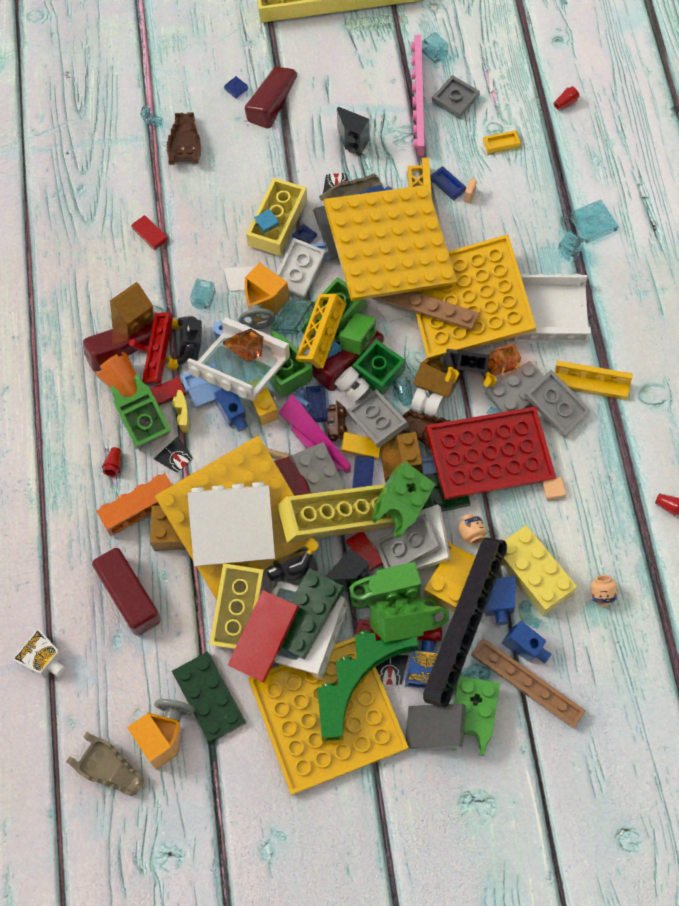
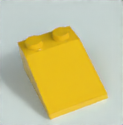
(450, 578)

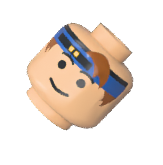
(472, 529)
(604, 590)

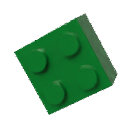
(379, 366)

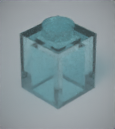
(435, 47)
(570, 247)
(202, 294)

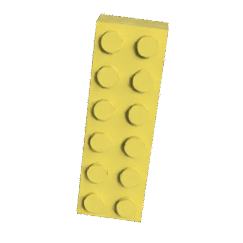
(331, 513)

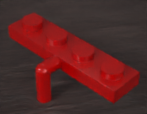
(156, 349)

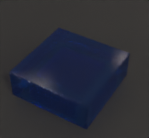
(236, 87)
(304, 234)

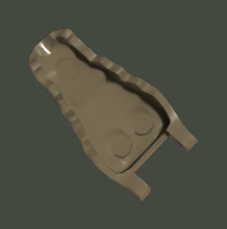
(351, 187)
(106, 766)

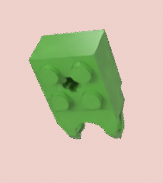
(340, 288)
(292, 373)
(139, 407)
(403, 497)
(387, 585)
(405, 618)
(479, 718)

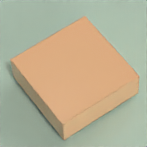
(470, 190)
(554, 488)

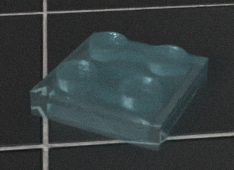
(593, 221)
(293, 316)

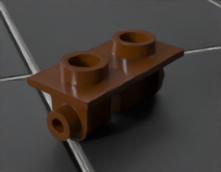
(336, 413)

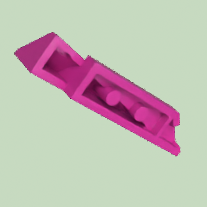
(309, 432)

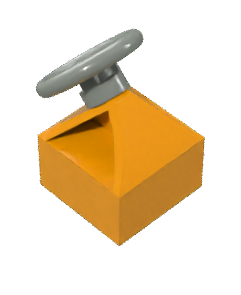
(264, 294)
(158, 734)

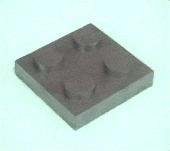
(455, 96)

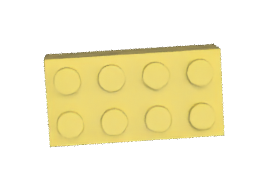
(286, 203)
(536, 571)
(235, 602)

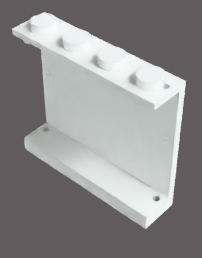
(557, 308)
(231, 524)

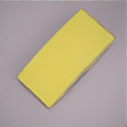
(181, 408)

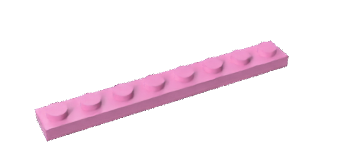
(417, 101)

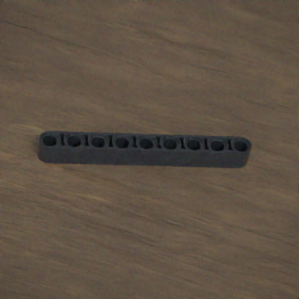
(465, 622)

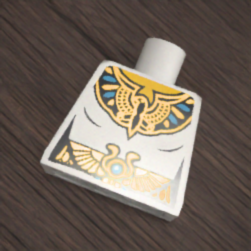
(40, 656)

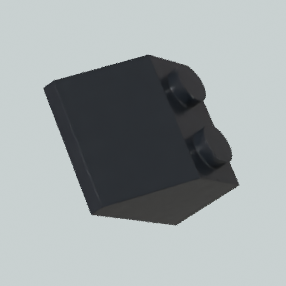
(353, 130)
(349, 570)

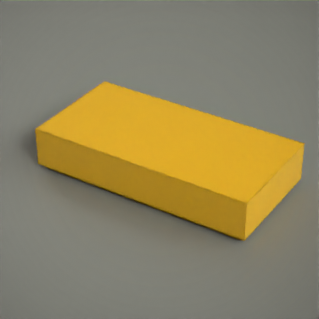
(501, 142)
(359, 446)

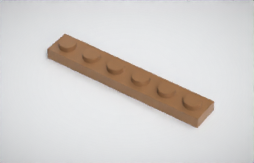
(433, 309)
(528, 683)

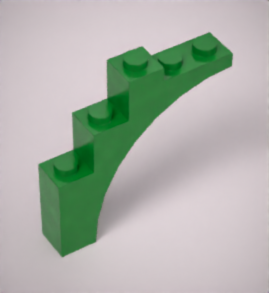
(350, 672)

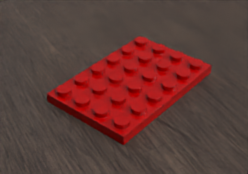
(490, 453)

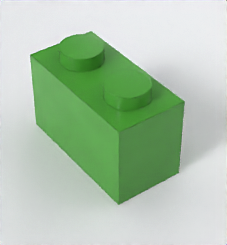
(357, 333)

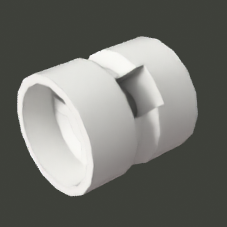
(347, 379)
(426, 403)

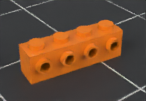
(132, 506)

